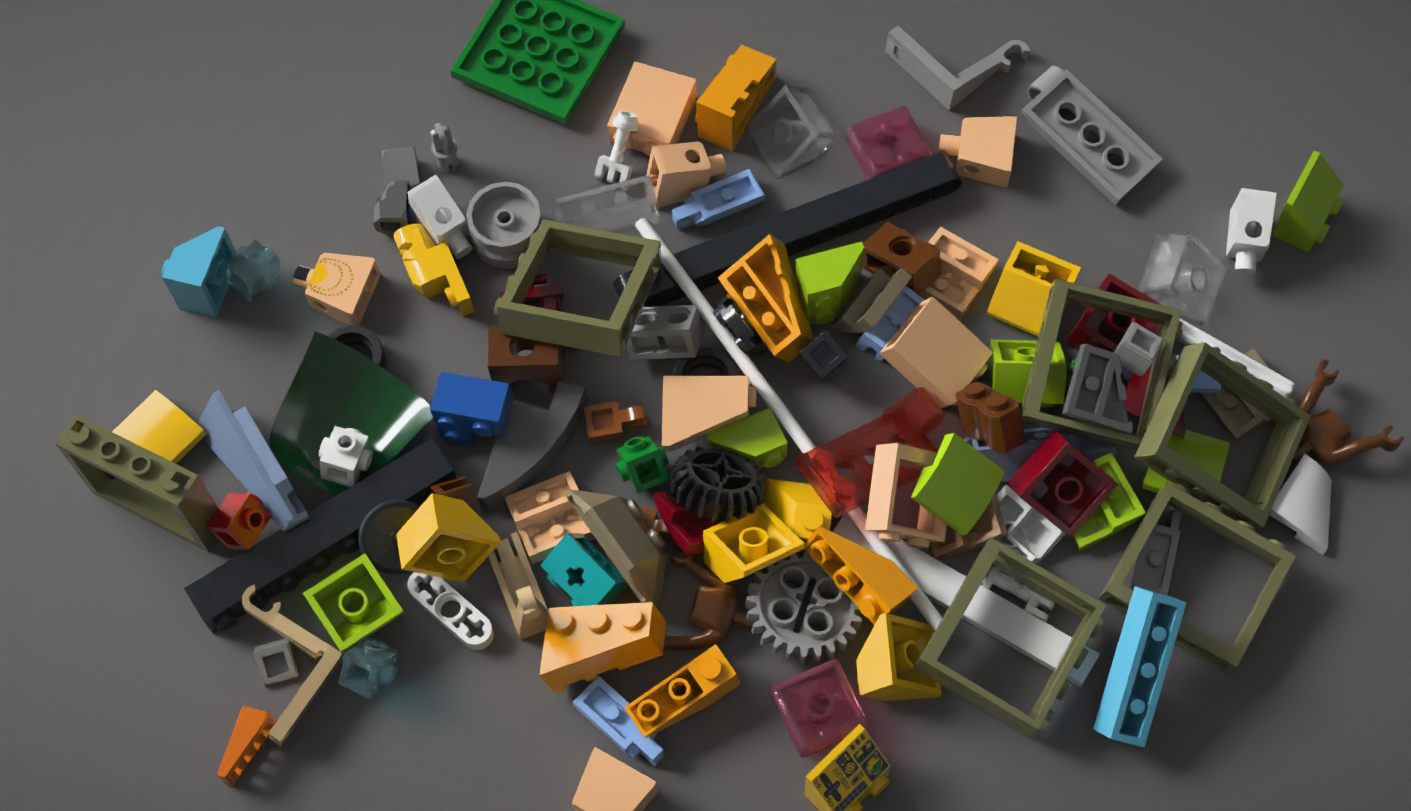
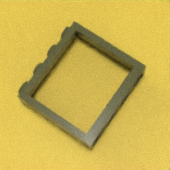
(572, 329)
(1161, 367)
(1276, 459)
(142, 481)
(1239, 532)
(1044, 583)

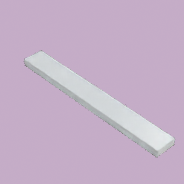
(986, 609)

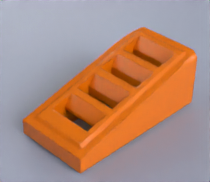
(247, 738)

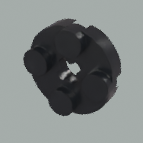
(747, 337)

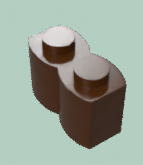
(990, 417)

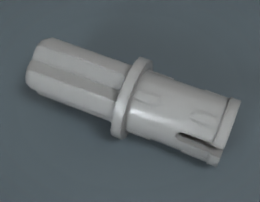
(444, 148)

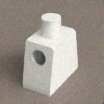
(440, 216)
(1250, 228)

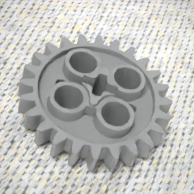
(771, 596)

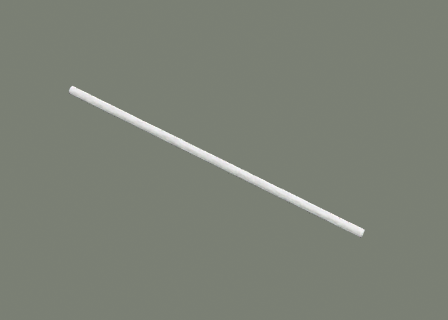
(777, 406)

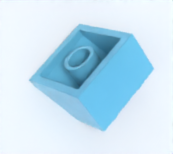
(198, 272)

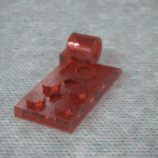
(901, 423)

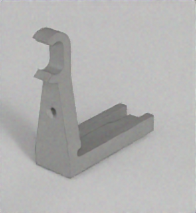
(937, 78)

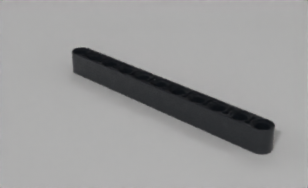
(811, 223)

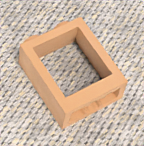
(883, 492)

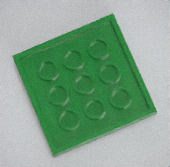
(539, 53)

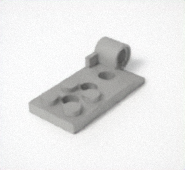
(1060, 90)

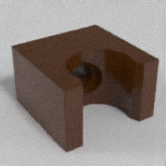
(506, 366)

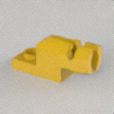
(432, 267)

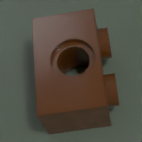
(895, 249)

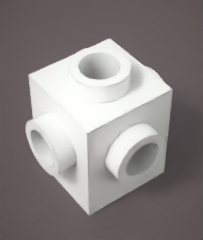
(344, 456)

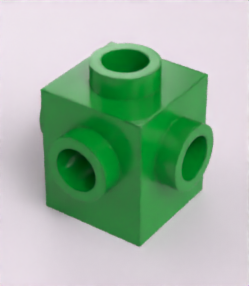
(642, 464)

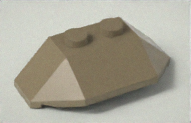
(625, 540)

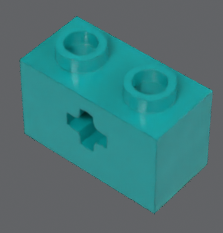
(601, 577)

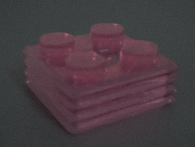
(872, 137)
(828, 687)

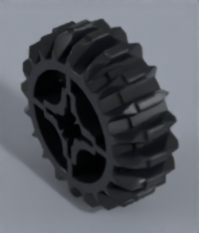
(717, 484)

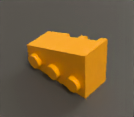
(734, 97)
(770, 298)
(598, 639)

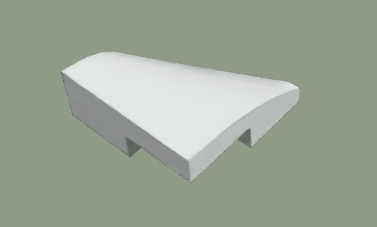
(1305, 504)
(1027, 529)

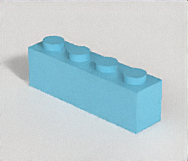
(1139, 666)

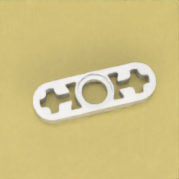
(462, 633)

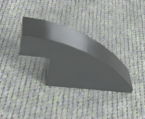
(531, 444)

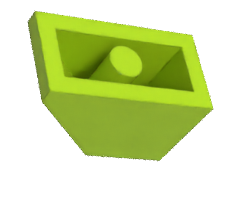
(752, 437)

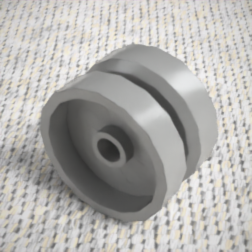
(502, 222)

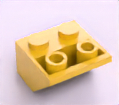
(1025, 287)

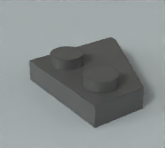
(1097, 390)

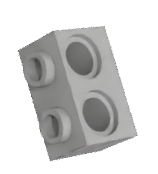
(666, 333)

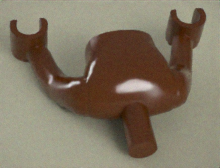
(1328, 433)
(712, 608)

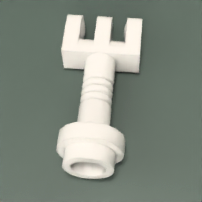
(625, 123)
(1020, 590)

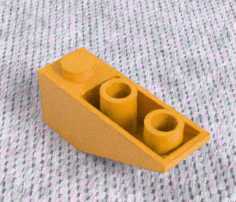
(863, 575)
(684, 692)

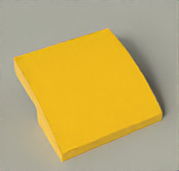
(161, 428)

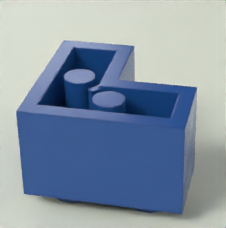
(470, 407)

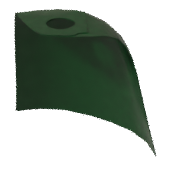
(344, 391)

